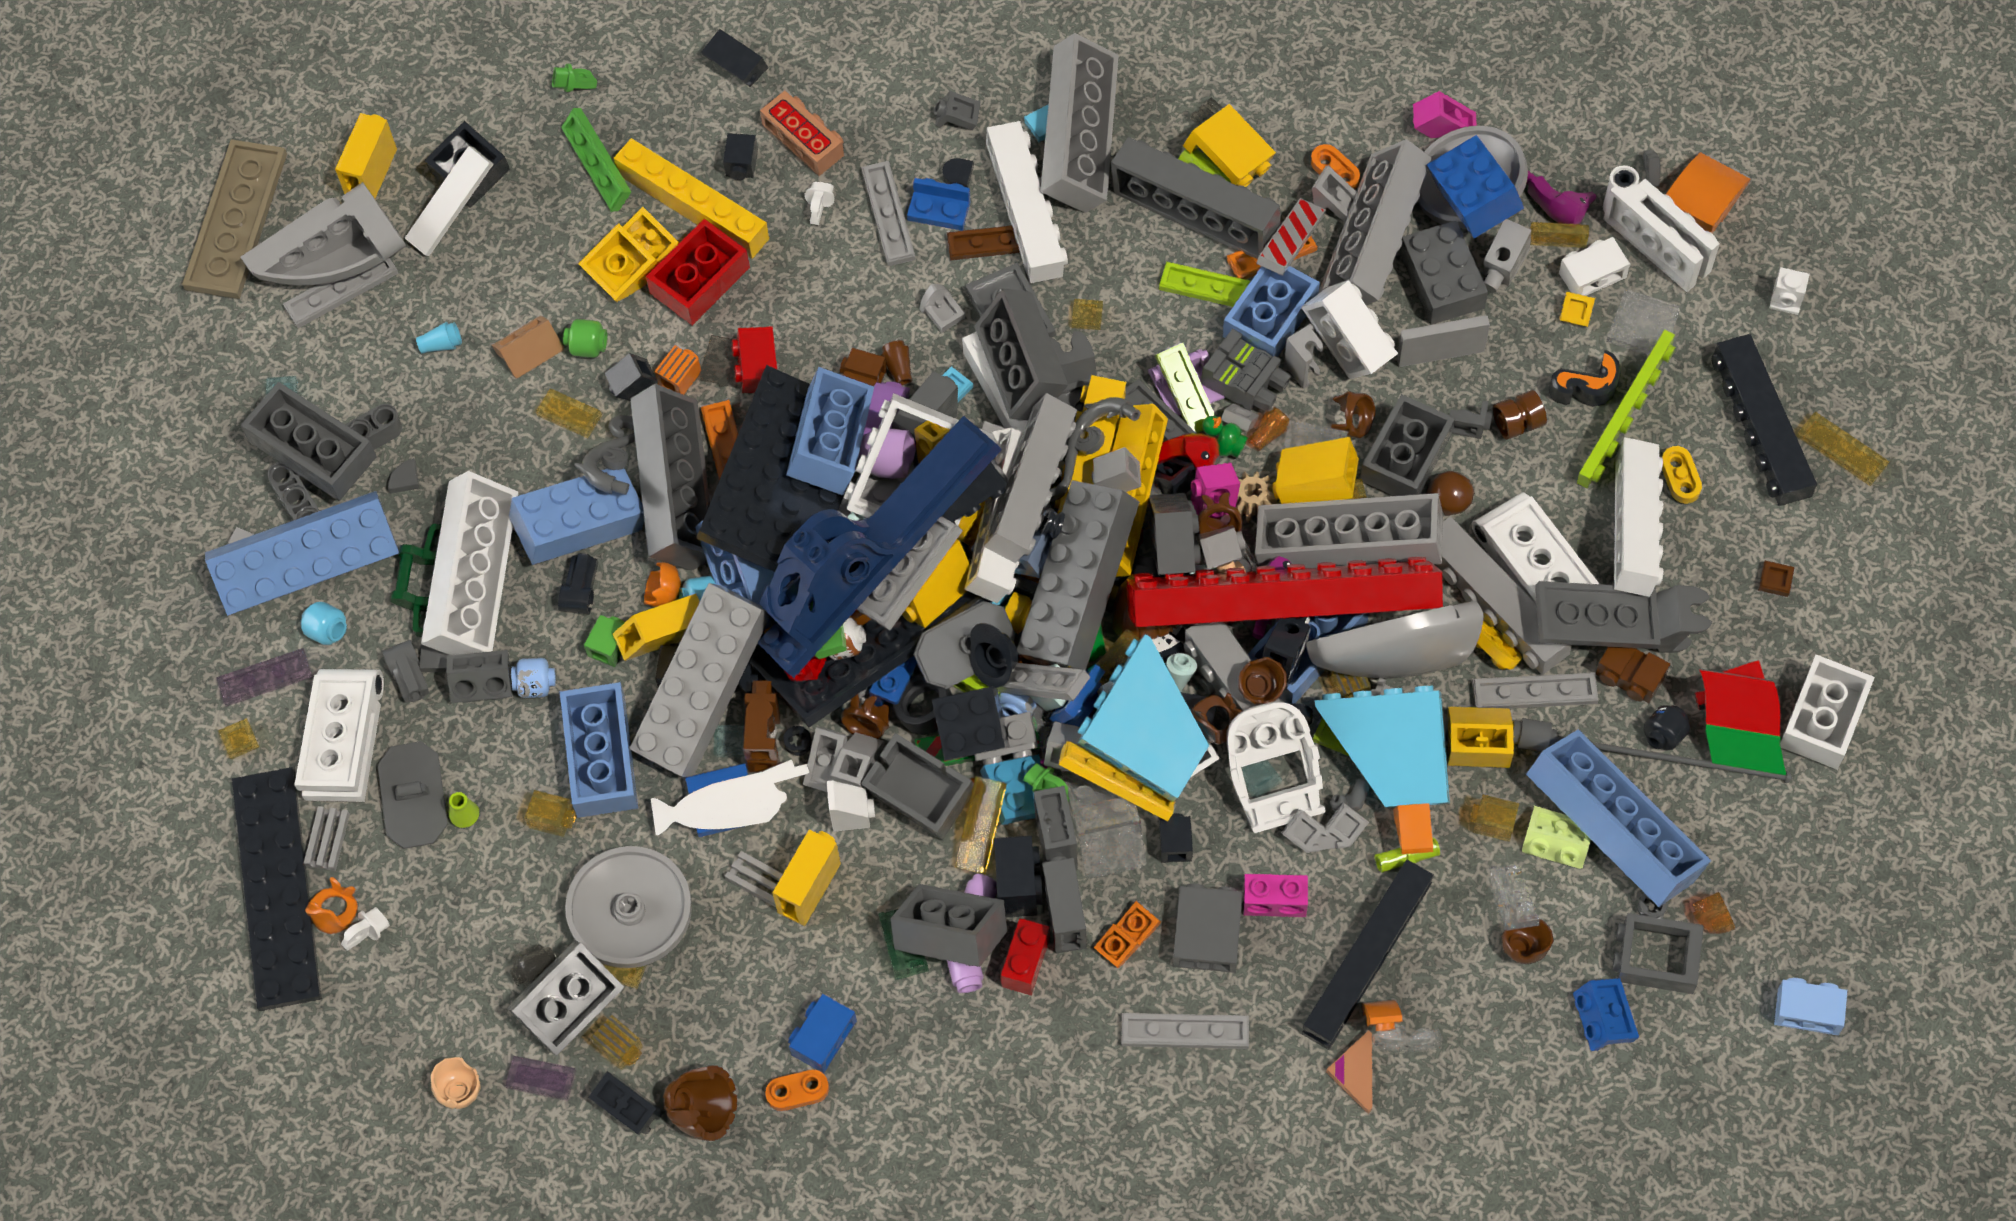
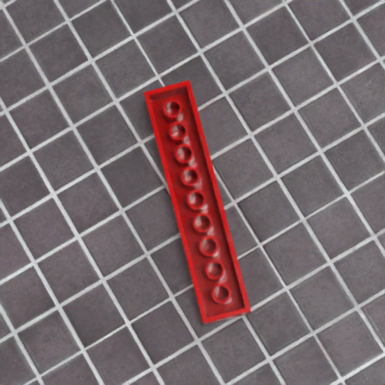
(1285, 592)

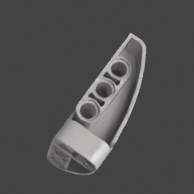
(327, 243)
(1403, 645)

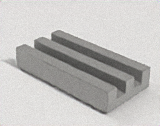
(315, 834)
(737, 866)

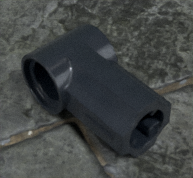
(578, 591)

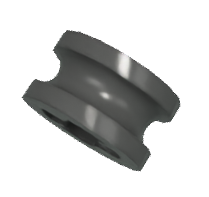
(1643, 908)

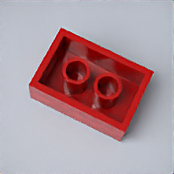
(698, 272)

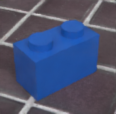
(822, 1033)

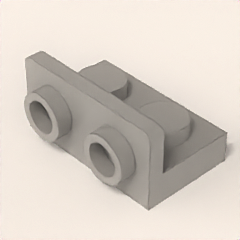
(1020, 736)

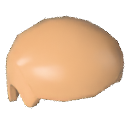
(449, 1074)

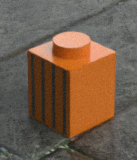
(678, 370)

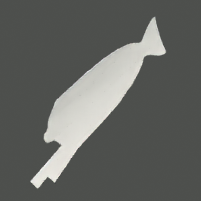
(730, 802)

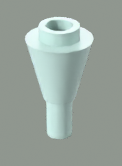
(1181, 668)

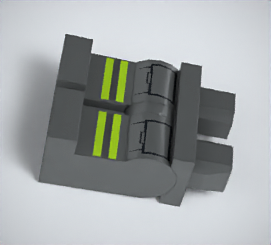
(1244, 373)

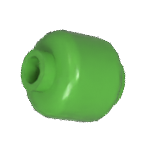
(585, 338)

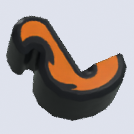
(1587, 387)

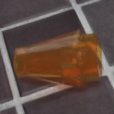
(1270, 427)

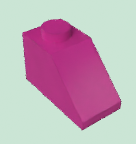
(1440, 115)

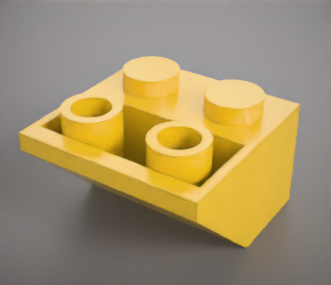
(1480, 737)

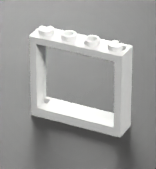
(876, 439)

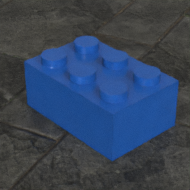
(1475, 186)

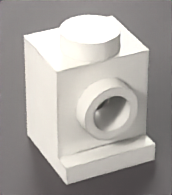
(1789, 291)

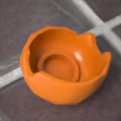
(662, 585)

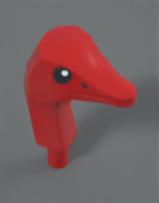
(1198, 447)

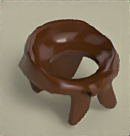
(1359, 404)
(1209, 524)
(1200, 710)
(867, 718)

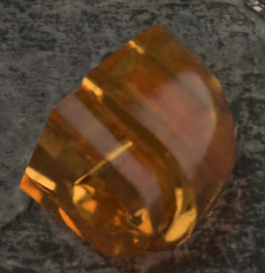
(1713, 914)

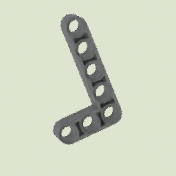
(295, 487)

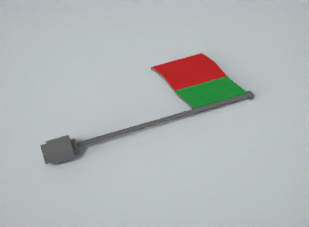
(1740, 728)

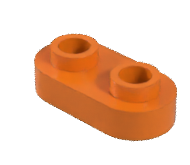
(1338, 163)
(797, 1091)

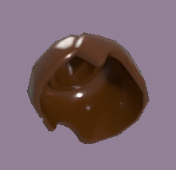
(1453, 490)
(1262, 681)
(1528, 943)

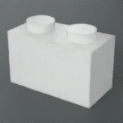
(1594, 267)

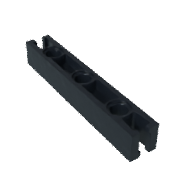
(1367, 954)

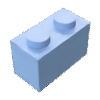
(1811, 1006)

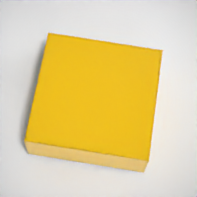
(1577, 309)

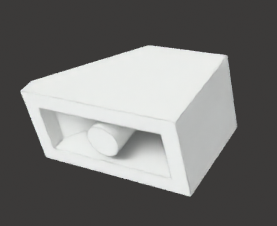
(849, 806)

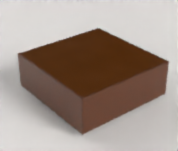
(1776, 578)

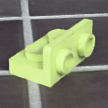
(1556, 838)

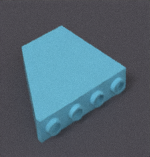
(1145, 724)
(1394, 742)

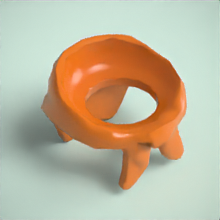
(325, 919)

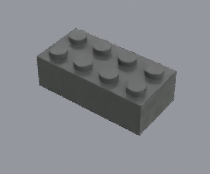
(1019, 352)
(308, 441)
(1172, 533)

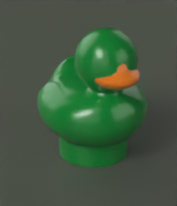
(1229, 436)

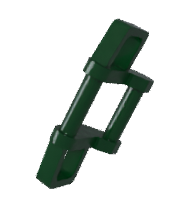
(421, 556)

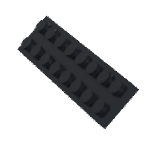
(276, 889)

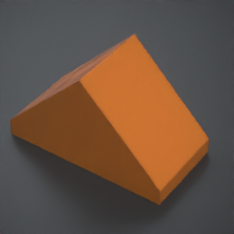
(1414, 828)

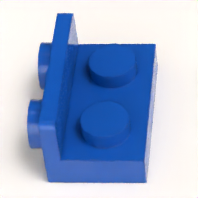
(939, 204)
(892, 686)
(1076, 711)
(1605, 1013)

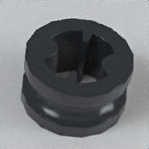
(1052, 523)
(806, 743)

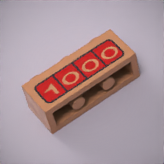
(802, 132)

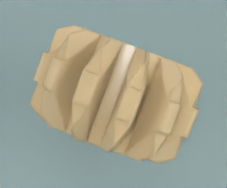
(1254, 487)

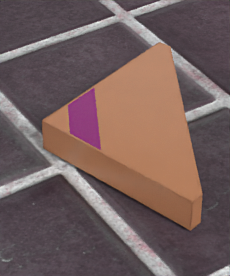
(1354, 1071)

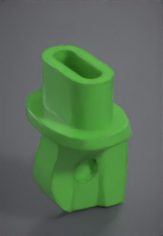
(573, 78)
(1043, 779)

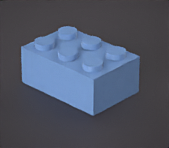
(1271, 308)

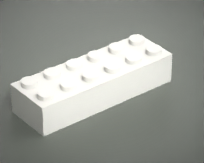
(469, 566)

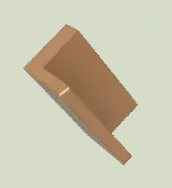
(529, 346)

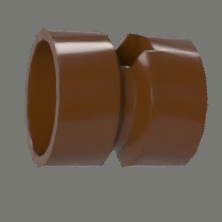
(1523, 413)

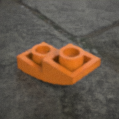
(1127, 934)
(1382, 1014)

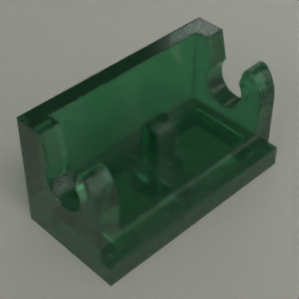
(903, 963)

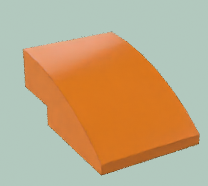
(1707, 191)

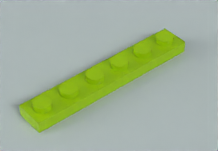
(1621, 419)

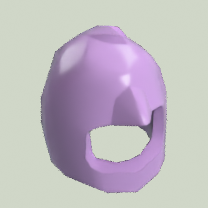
(895, 454)

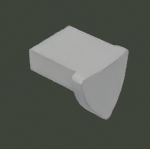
(941, 307)

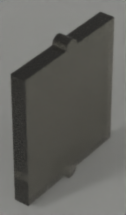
(719, 363)

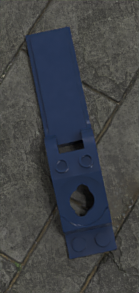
(875, 542)

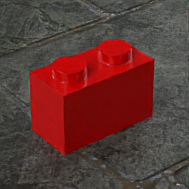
(754, 351)
(1025, 956)

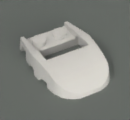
(1265, 734)

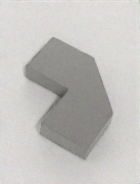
(1338, 833)

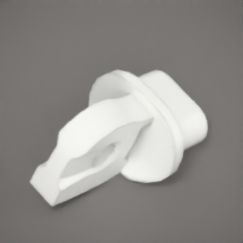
(819, 196)
(369, 925)

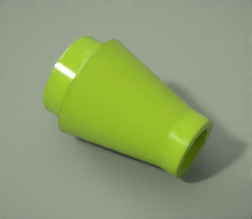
(462, 810)

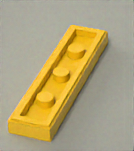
(1114, 780)

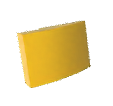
(628, 255)

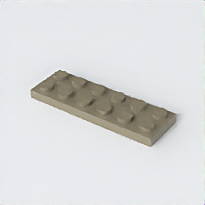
(234, 218)

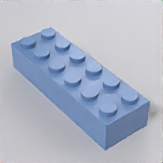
(301, 553)
(1618, 817)

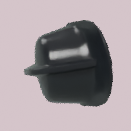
(992, 655)

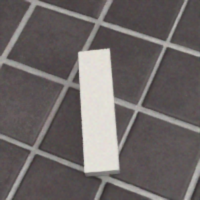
(449, 200)

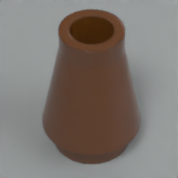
(898, 361)

